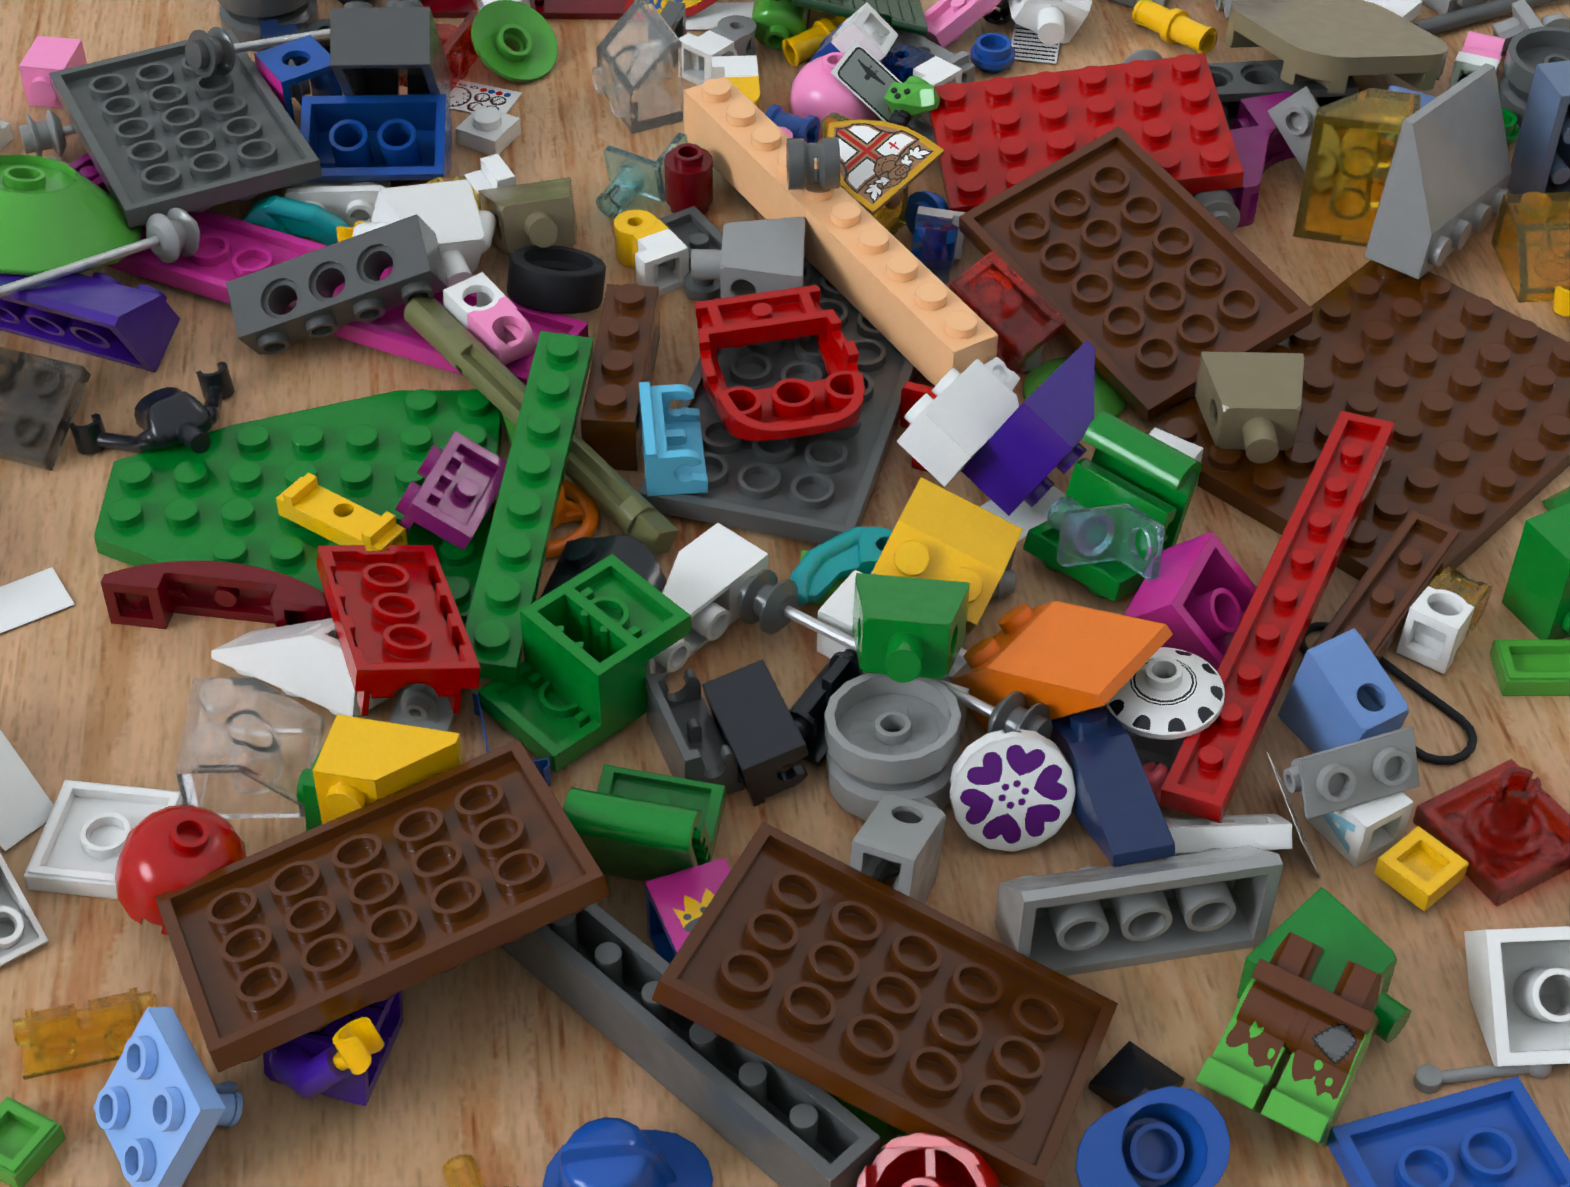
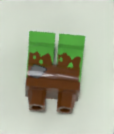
(1292, 1016)

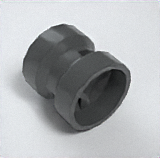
(800, 163)

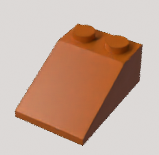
(1059, 657)

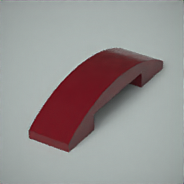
(215, 589)

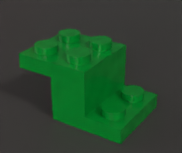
(585, 661)

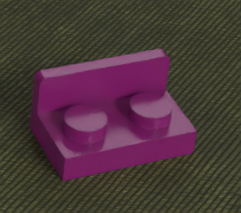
(456, 490)

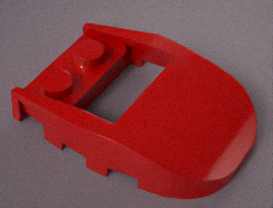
(791, 405)

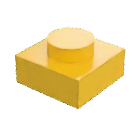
(1421, 868)

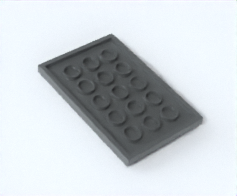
(179, 137)

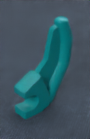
(296, 218)
(838, 558)

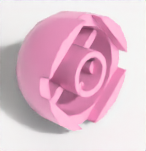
(821, 93)

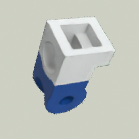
(866, 28)

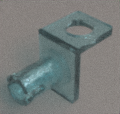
(632, 176)
(1105, 535)

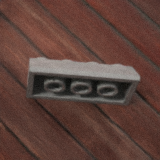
(1141, 910)

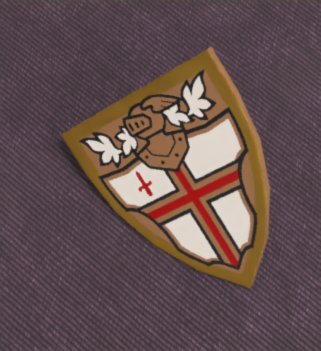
(880, 160)

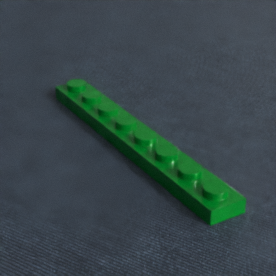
(527, 502)

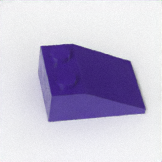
(1038, 436)

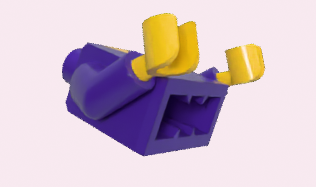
(341, 1057)

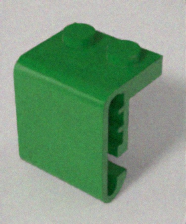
(1123, 469)
(647, 822)

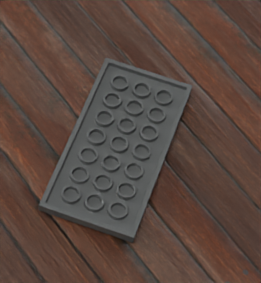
(802, 484)

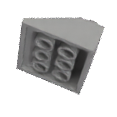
(1443, 177)

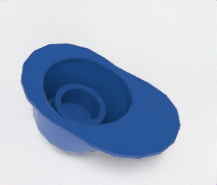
(1156, 1142)
(622, 1155)

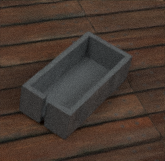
(382, 43)

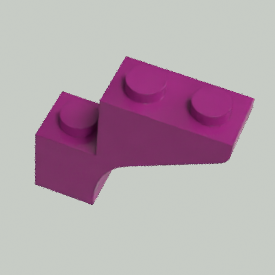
(1258, 148)

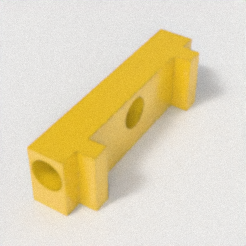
(338, 517)

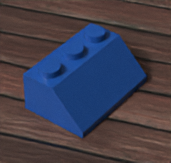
(379, 136)

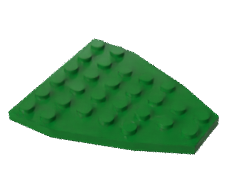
(225, 503)

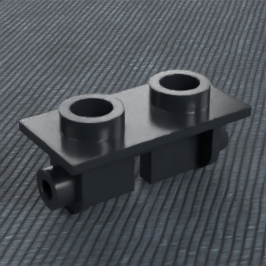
(811, 706)

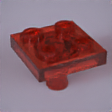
(1504, 830)

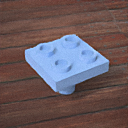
(162, 1103)

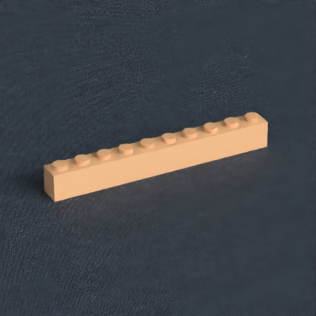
(840, 237)

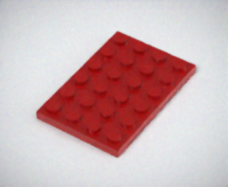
(1021, 124)

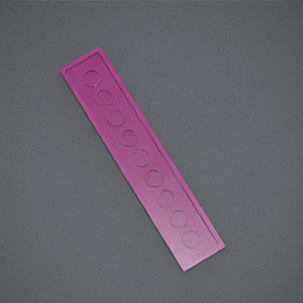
(238, 248)

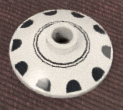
(1169, 696)

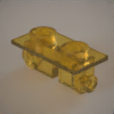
(74, 1039)

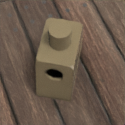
(532, 214)
(1251, 400)

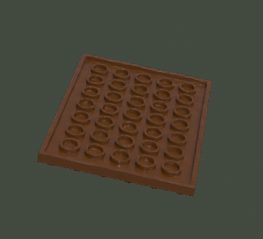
(1470, 397)

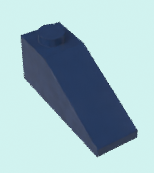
(1112, 788)

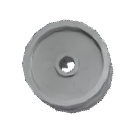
(891, 741)

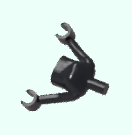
(167, 418)

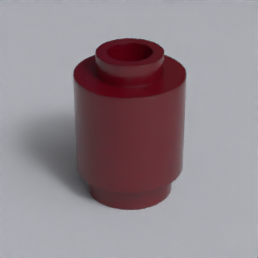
(688, 178)

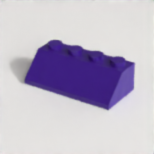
(93, 317)

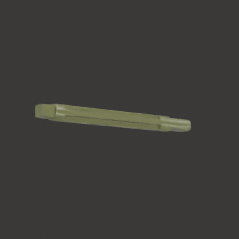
(506, 392)

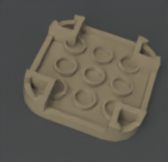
(1337, 40)

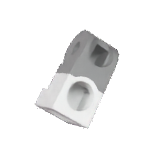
(730, 38)

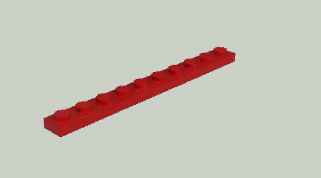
(1279, 616)

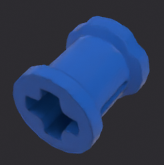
(801, 127)

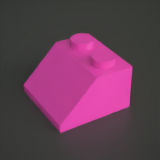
(1198, 596)

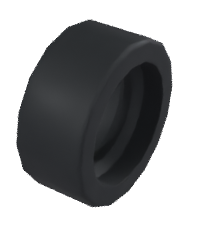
(556, 279)

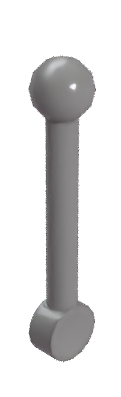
(1429, 1077)

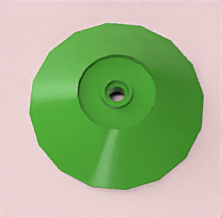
(55, 217)

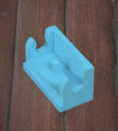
(671, 441)

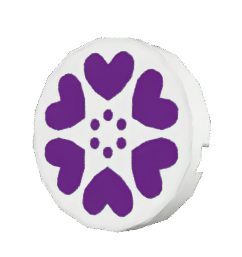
(1011, 790)

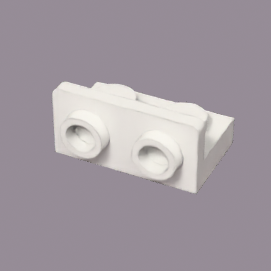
(345, 199)

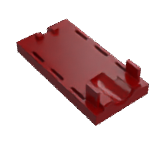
(395, 621)

